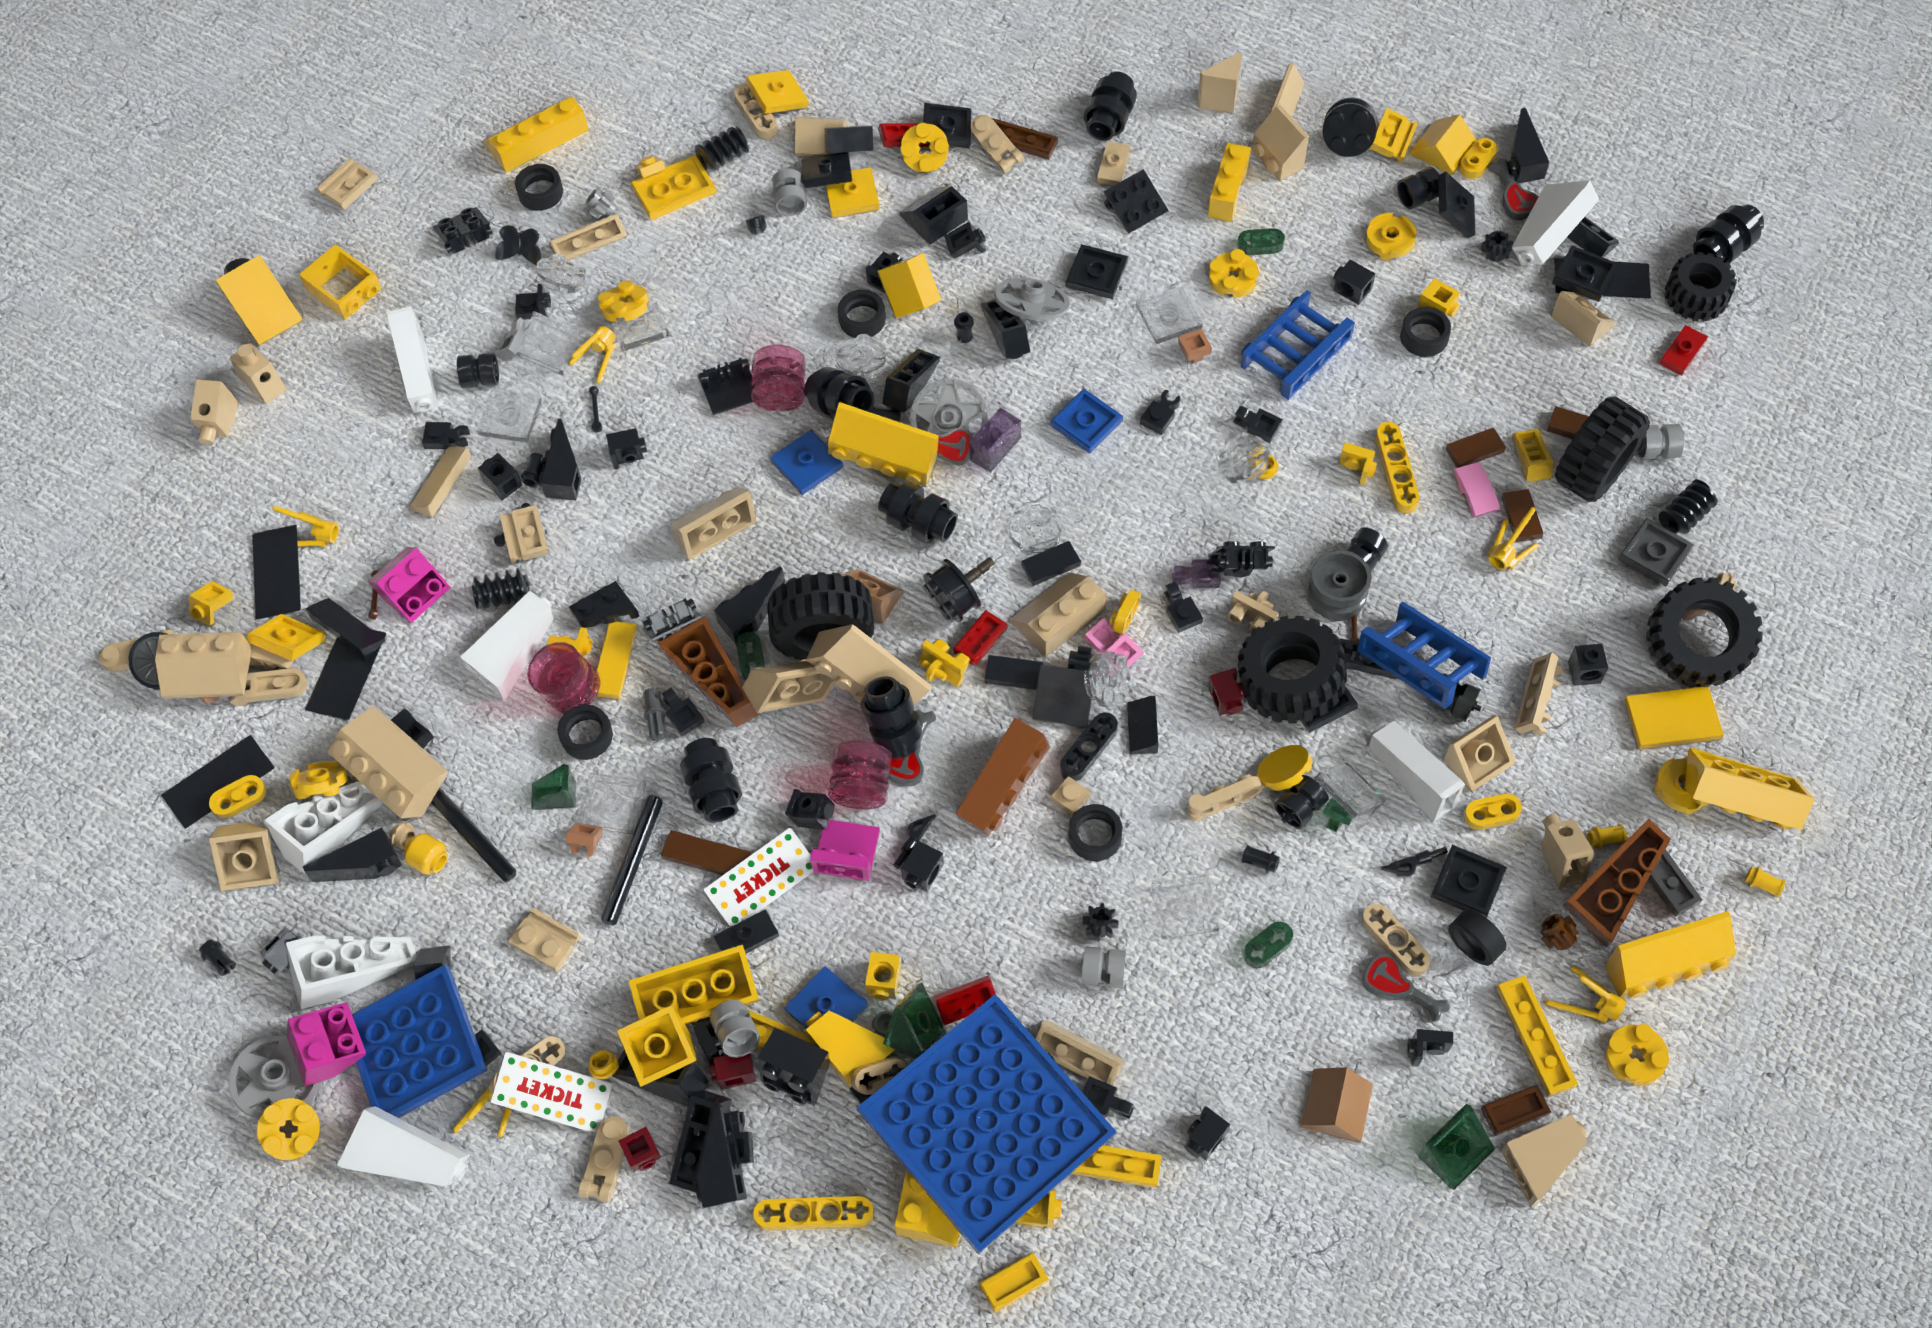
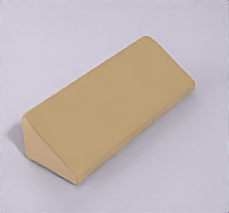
(1289, 90)
(589, 238)
(441, 481)
(1078, 1054)

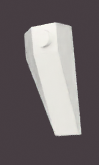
(322, 824)
(336, 967)

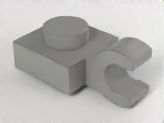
(511, 341)

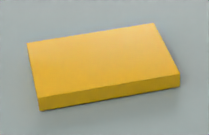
(673, 187)
(259, 300)
(1673, 717)

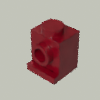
(1226, 692)
(732, 1070)
(640, 1150)

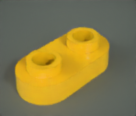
(1482, 155)
(1128, 606)
(238, 796)
(1491, 811)

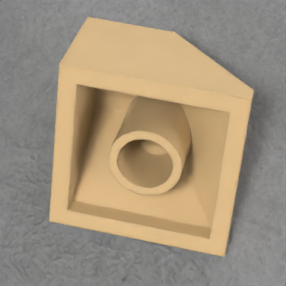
(243, 856)

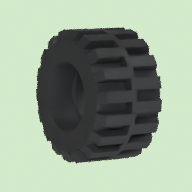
(1702, 271)

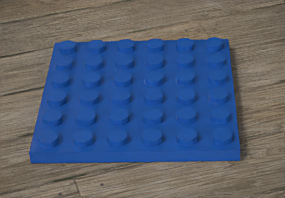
(986, 1123)

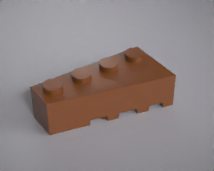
(705, 663)
(1003, 777)
(1613, 889)

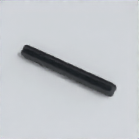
(473, 836)
(631, 860)

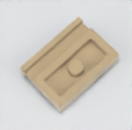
(347, 183)
(524, 534)
(544, 939)

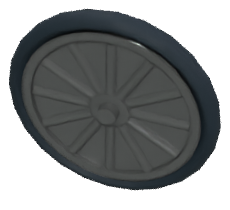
(142, 660)

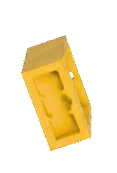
(334, 261)

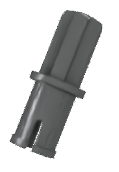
(654, 714)

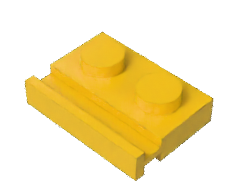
(1393, 135)

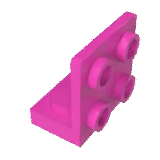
(846, 850)

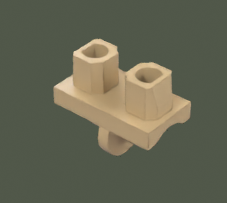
(1252, 608)

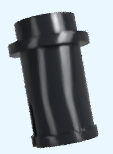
(963, 323)
(532, 472)
(1261, 859)
(212, 952)

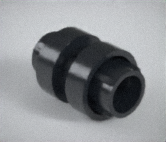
(1110, 106)
(1730, 233)
(830, 386)
(927, 516)
(891, 716)
(713, 786)

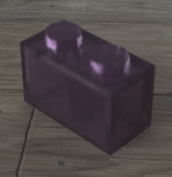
(995, 440)

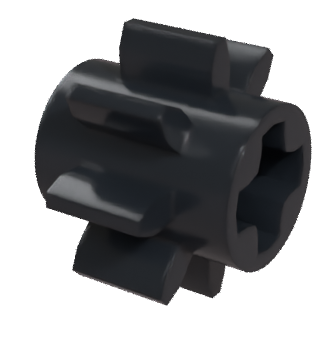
(1496, 246)
(1080, 659)
(1100, 930)

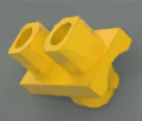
(941, 664)

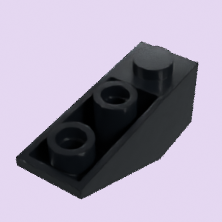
(561, 474)
(749, 607)

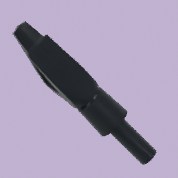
(914, 836)
(1412, 862)

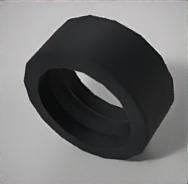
(542, 200)
(856, 299)
(1429, 316)
(582, 713)
(1099, 812)
(1477, 937)

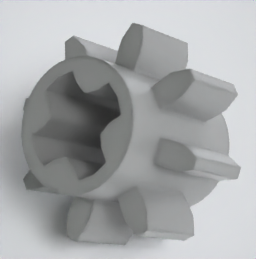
(600, 203)

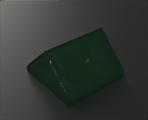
(914, 1024)
(1457, 1148)

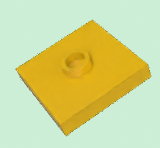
(777, 91)
(853, 196)
(286, 637)

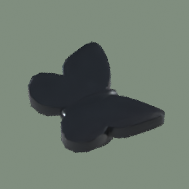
(518, 243)

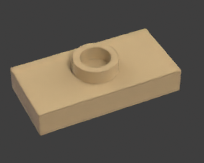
(1113, 163)

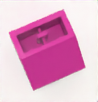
(409, 583)
(324, 1042)

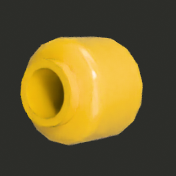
(425, 854)

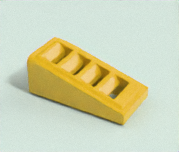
(1534, 469)

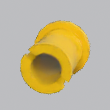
(1603, 836)
(1764, 881)

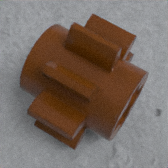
(1559, 932)

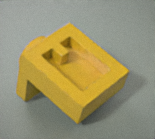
(1359, 459)
(208, 600)
(582, 643)
(1043, 1212)

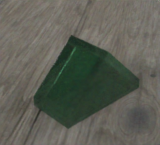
(554, 790)

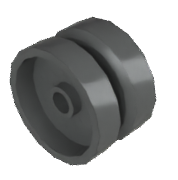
(1339, 585)

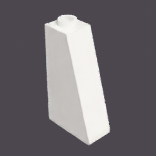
(1553, 219)
(413, 359)
(508, 645)
(1417, 770)
(400, 1150)

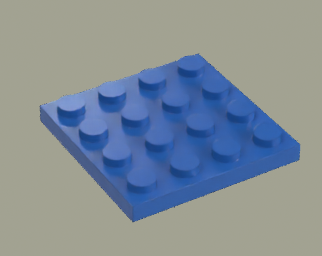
(417, 1044)

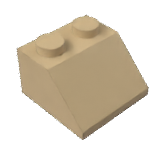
(1281, 144)

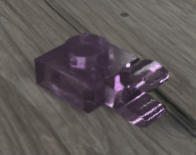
(1197, 573)

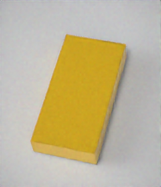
(1013, 1282)

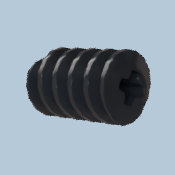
(721, 147)
(1688, 508)
(500, 588)

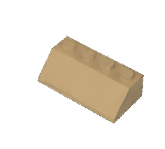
(856, 660)
(388, 763)

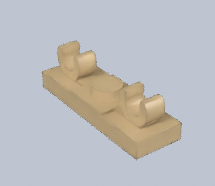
(1537, 694)

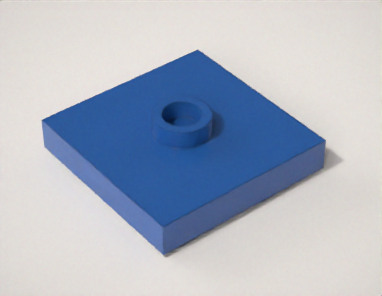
(1086, 420)
(806, 462)
(825, 994)

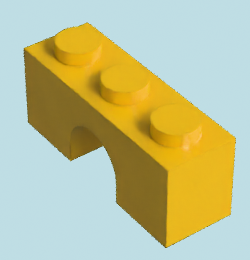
(1228, 182)

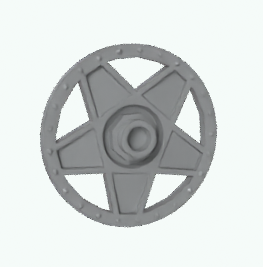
(1032, 297)
(949, 410)
(271, 1077)

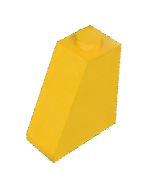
(846, 1042)

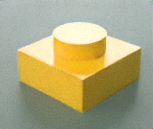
(649, 165)

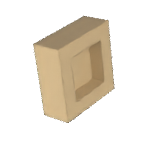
(1070, 796)

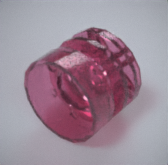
(778, 378)
(563, 676)
(860, 775)

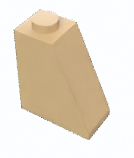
(1543, 1155)

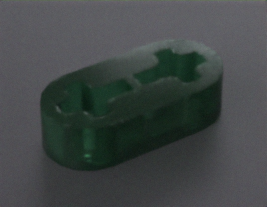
(1261, 241)
(745, 657)
(1272, 949)

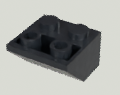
(936, 213)
(793, 1067)

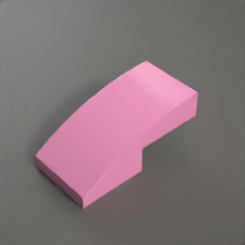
(1477, 489)
(1104, 639)

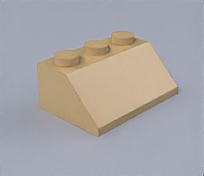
(714, 522)
(1060, 612)
(202, 664)
(786, 686)

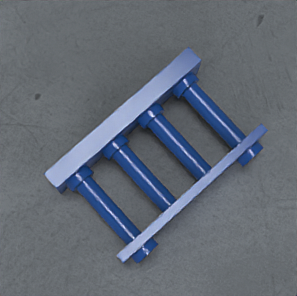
(1308, 364)
(1412, 670)

